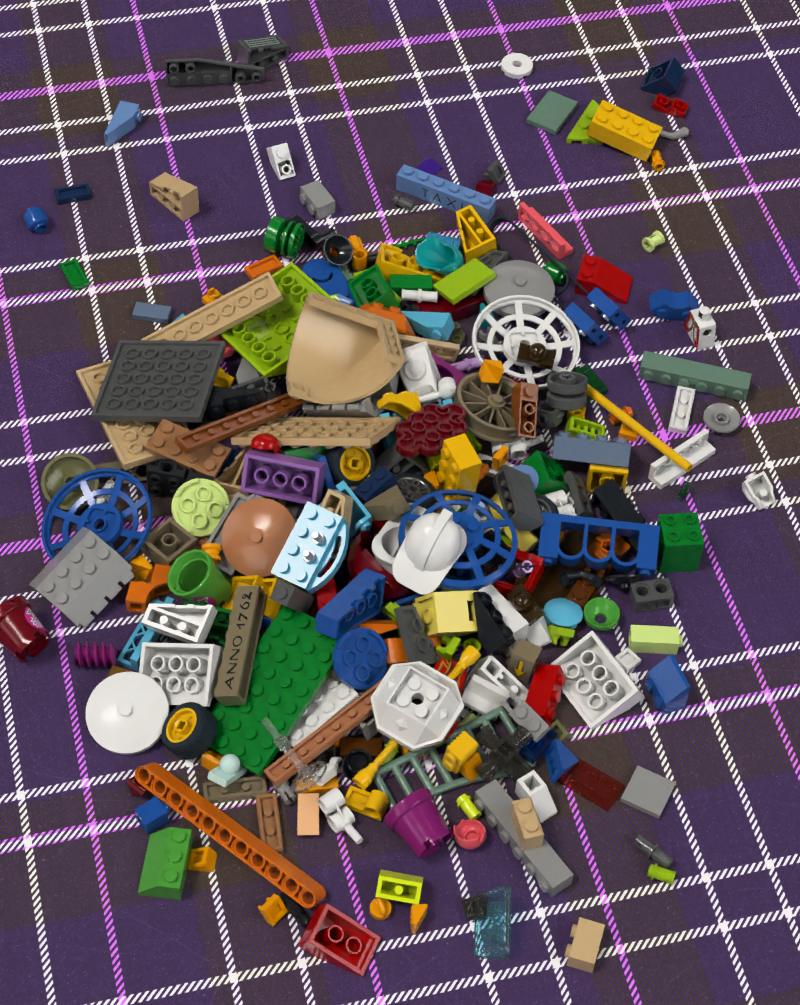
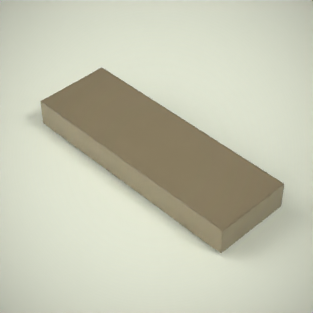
(240, 789)

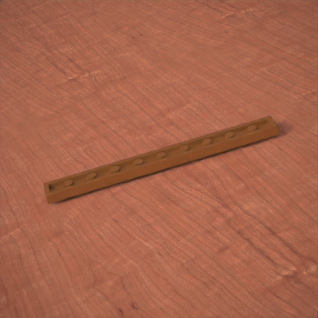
(237, 423)

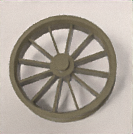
(488, 406)

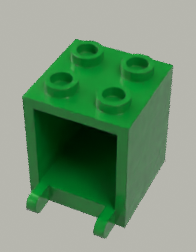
(679, 542)

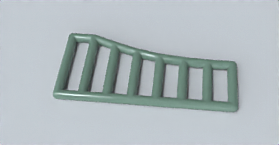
(449, 782)

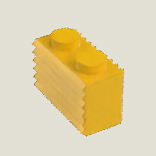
(459, 752)

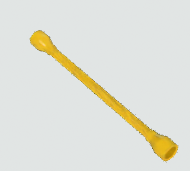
(366, 775)

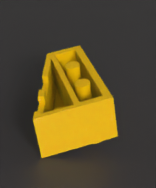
(475, 235)

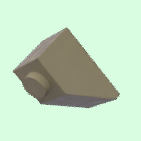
(387, 505)

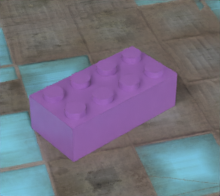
(283, 476)

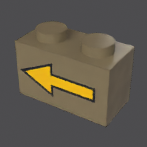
(523, 659)

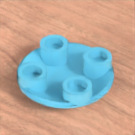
(563, 613)

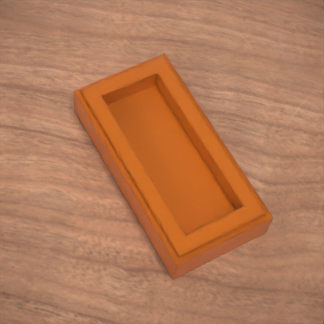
(268, 264)

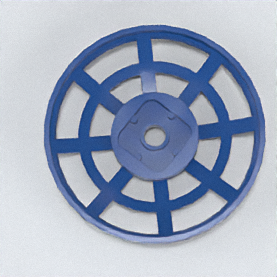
(99, 512)
(474, 535)

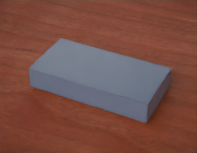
(151, 312)

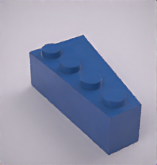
(352, 605)

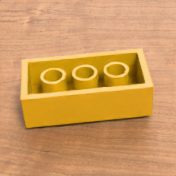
(624, 130)
(458, 467)

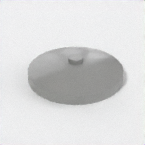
(519, 278)

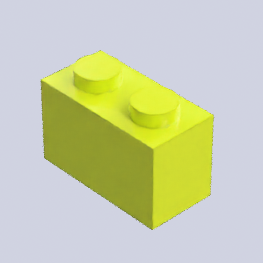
(399, 887)

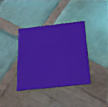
(430, 166)

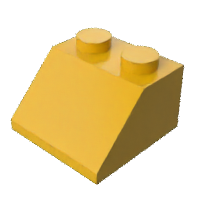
(601, 473)

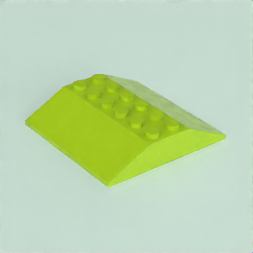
(268, 335)

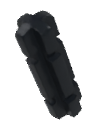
(295, 910)

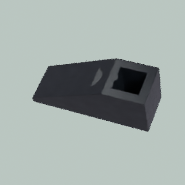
(491, 628)

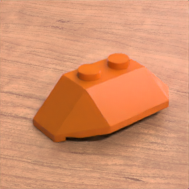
(392, 313)

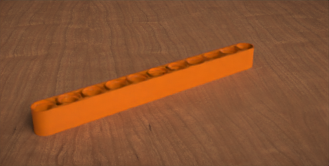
(238, 836)

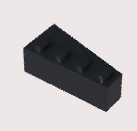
(616, 506)

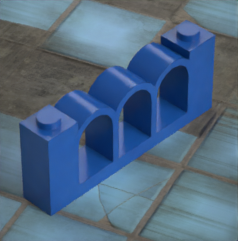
(647, 545)

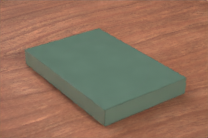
(552, 112)

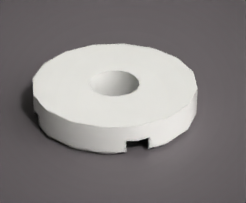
(508, 65)

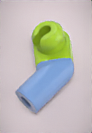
(343, 299)

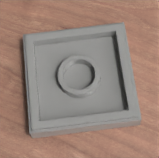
(648, 792)

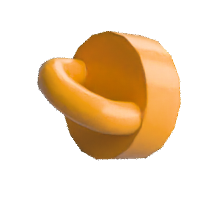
(380, 908)

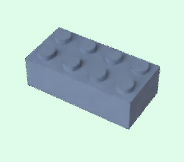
(591, 450)

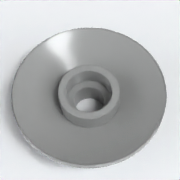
(721, 418)

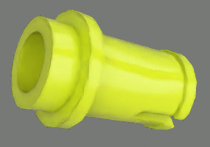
(465, 803)

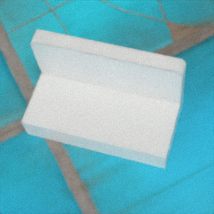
(483, 695)

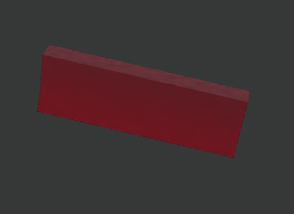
(465, 308)

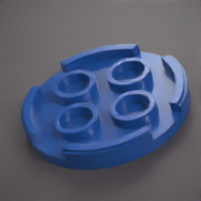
(360, 658)

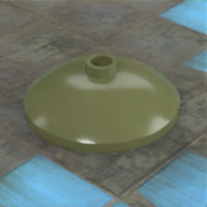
(62, 470)

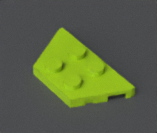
(580, 129)

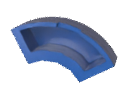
(672, 305)

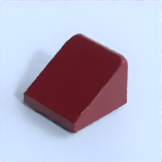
(485, 187)

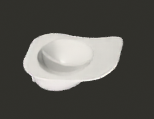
(386, 544)
(429, 552)

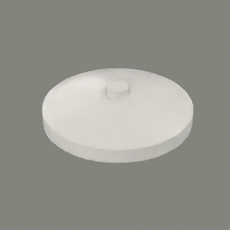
(127, 713)

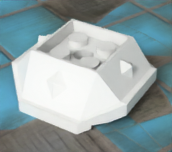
(410, 723)

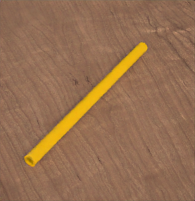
(639, 429)

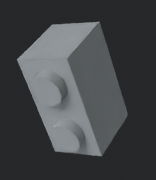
(317, 200)

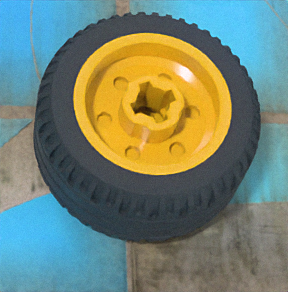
(350, 464)
(189, 730)

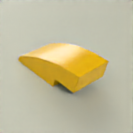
(271, 607)

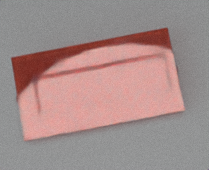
(592, 784)

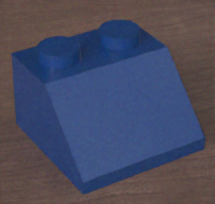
(668, 685)

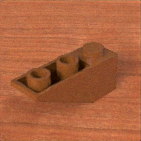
(524, 409)

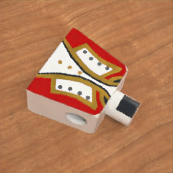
(701, 328)

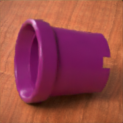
(419, 823)

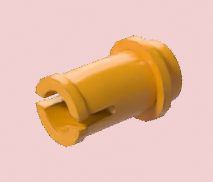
(657, 162)

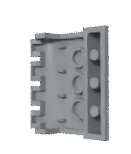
(361, 408)
(82, 577)

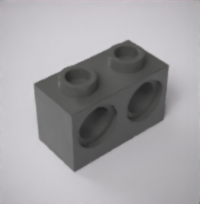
(651, 597)

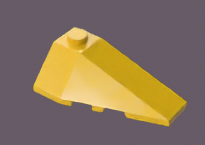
(393, 261)

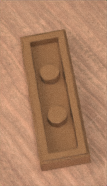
(269, 821)

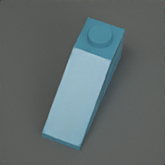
(431, 324)

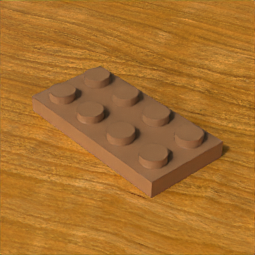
(204, 461)

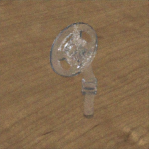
(308, 776)

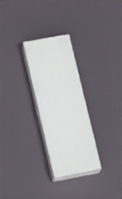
(681, 410)

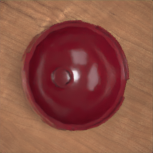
(361, 557)

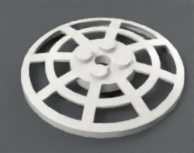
(525, 335)

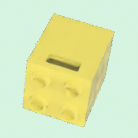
(447, 613)

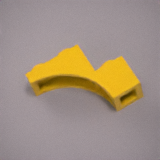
(401, 403)

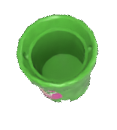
(198, 579)

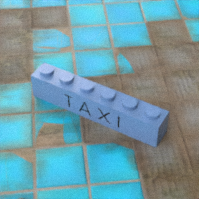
(444, 192)

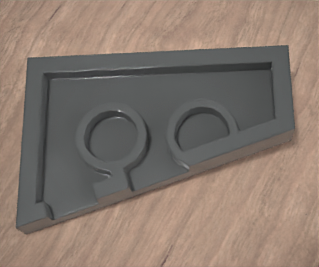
(413, 636)

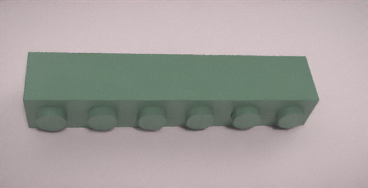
(695, 375)

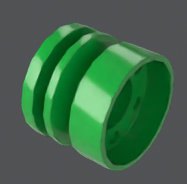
(284, 237)

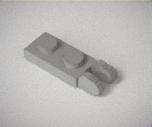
(527, 717)

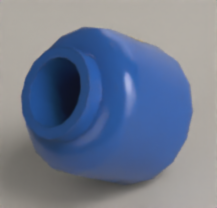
(36, 219)

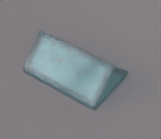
(493, 930)

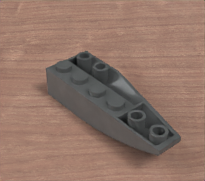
(208, 72)

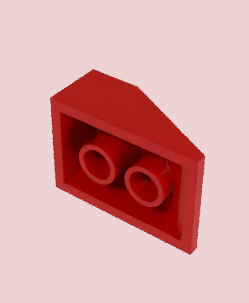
(605, 276)
(339, 940)

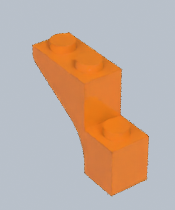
(142, 594)

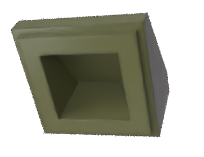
(563, 732)

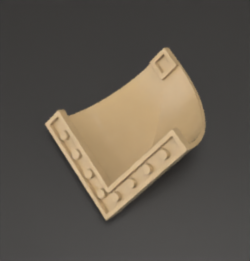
(340, 352)

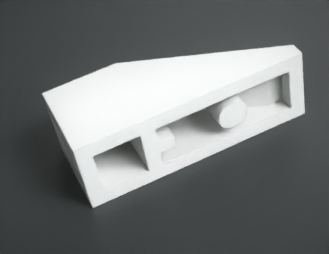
(497, 674)

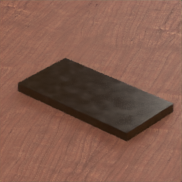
(549, 585)

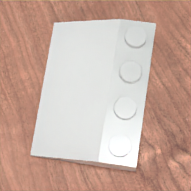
(183, 670)
(596, 681)

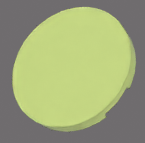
(199, 506)

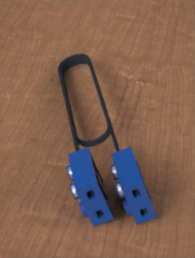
(599, 301)

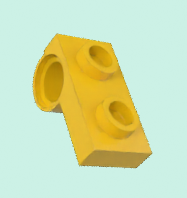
(367, 803)

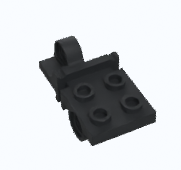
(166, 479)

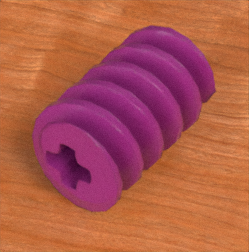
(95, 654)

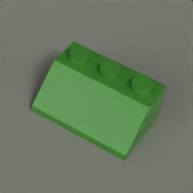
(166, 863)

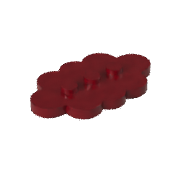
(429, 428)

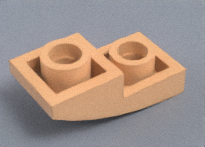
(308, 814)

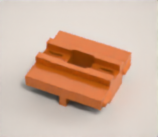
(598, 547)

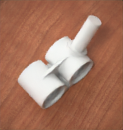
(519, 448)
(561, 502)
(338, 817)

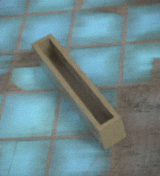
(240, 645)

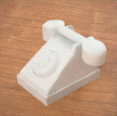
(422, 375)

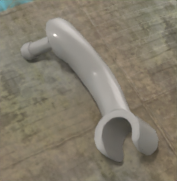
(683, 132)

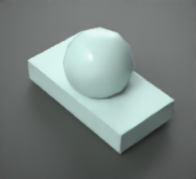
(227, 771)

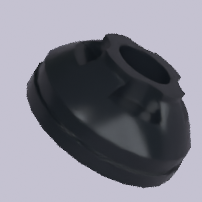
(343, 248)

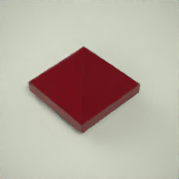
(135, 788)

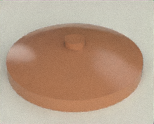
(256, 535)

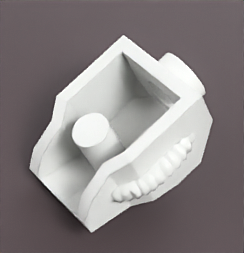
(758, 490)

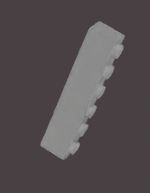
(539, 862)

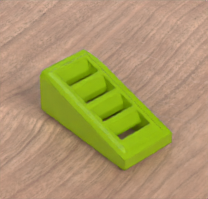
(575, 423)

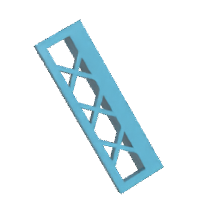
(147, 636)

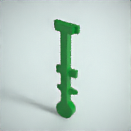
(412, 242)

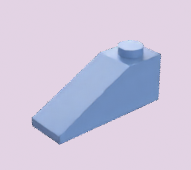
(122, 122)

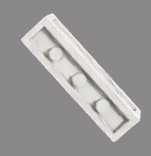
(694, 450)

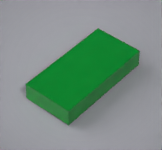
(74, 275)

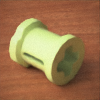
(654, 240)

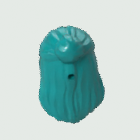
(438, 256)

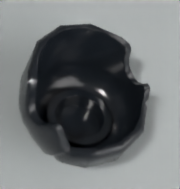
(354, 762)

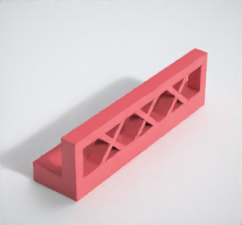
(544, 231)

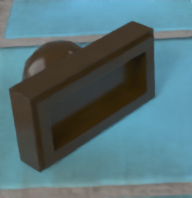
(536, 355)
(525, 604)

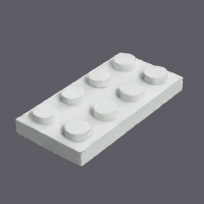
(327, 703)

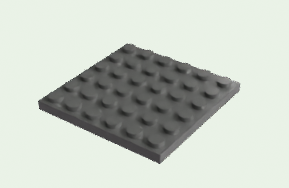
(159, 381)

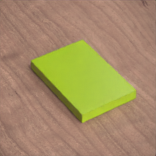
(464, 281)

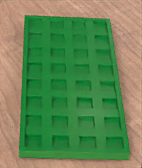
(284, 680)

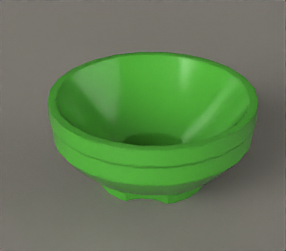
(601, 607)

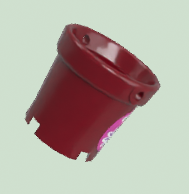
(21, 629)

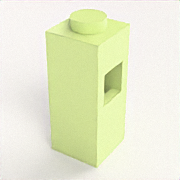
(654, 639)

